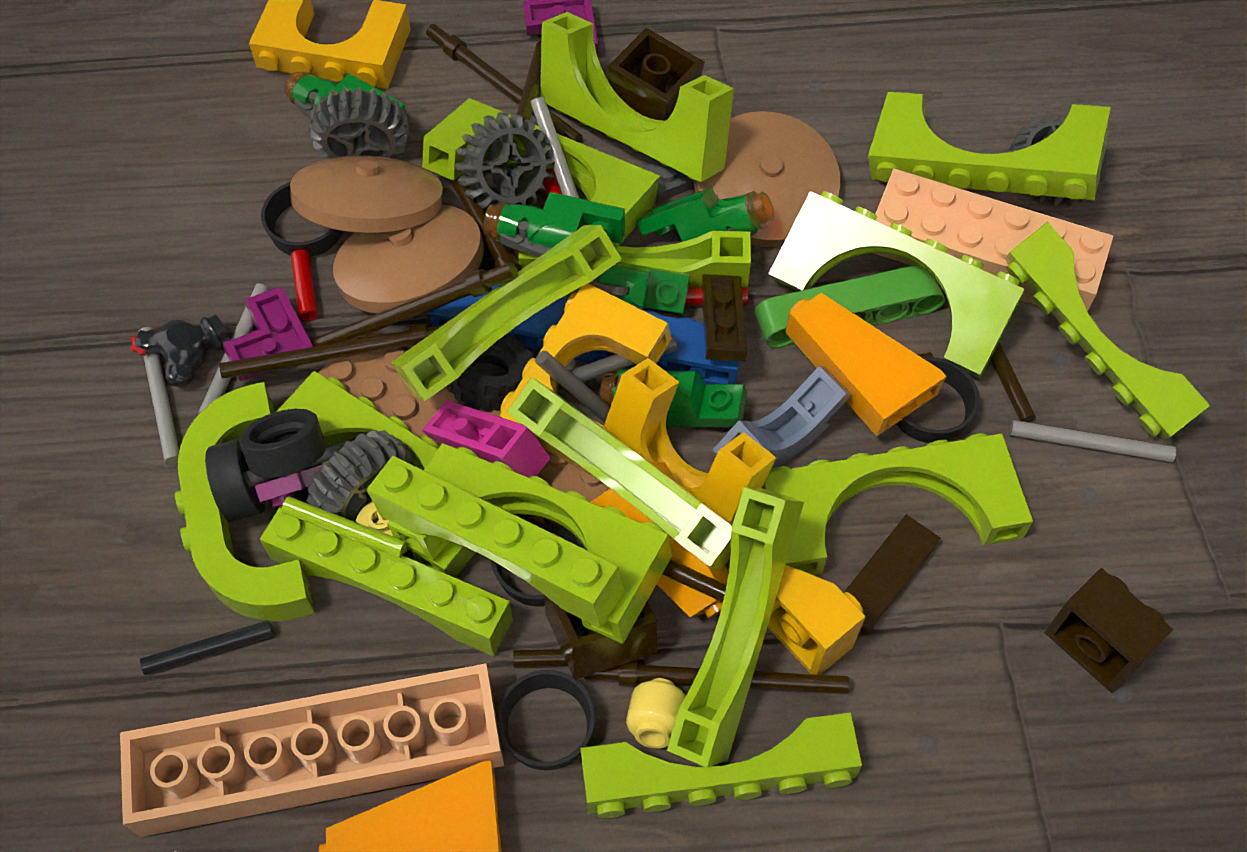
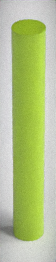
(344, 527)

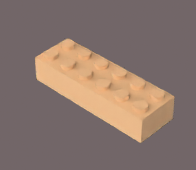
(984, 228)

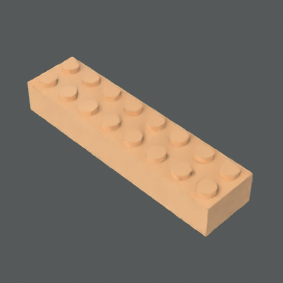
(307, 750)

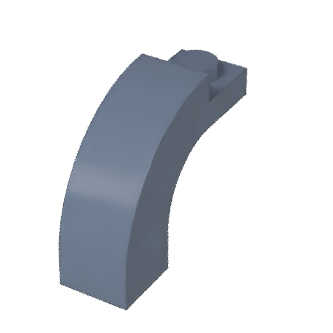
(797, 420)

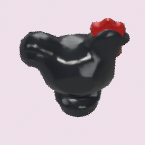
(181, 346)

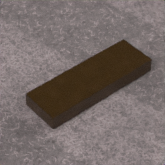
(723, 318)
(891, 569)

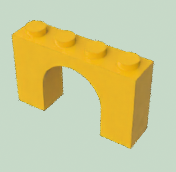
(368, 55)
(593, 323)
(639, 422)

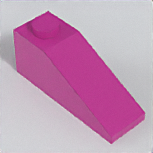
(488, 437)

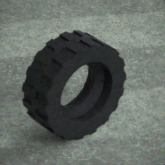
(489, 391)

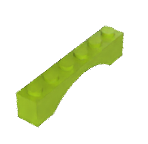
(710, 254)
(460, 341)
(1159, 396)
(625, 472)
(758, 557)
(557, 568)
(438, 598)
(627, 778)

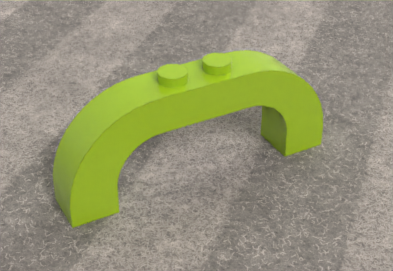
(254, 592)

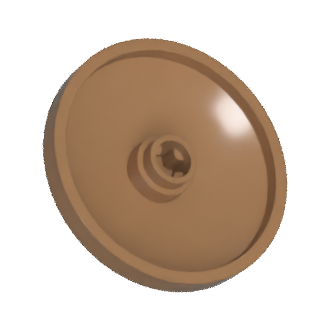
(779, 158)
(366, 194)
(405, 264)

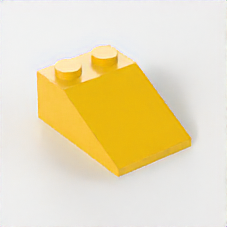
(814, 619)

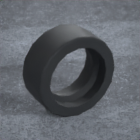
(282, 443)
(227, 482)

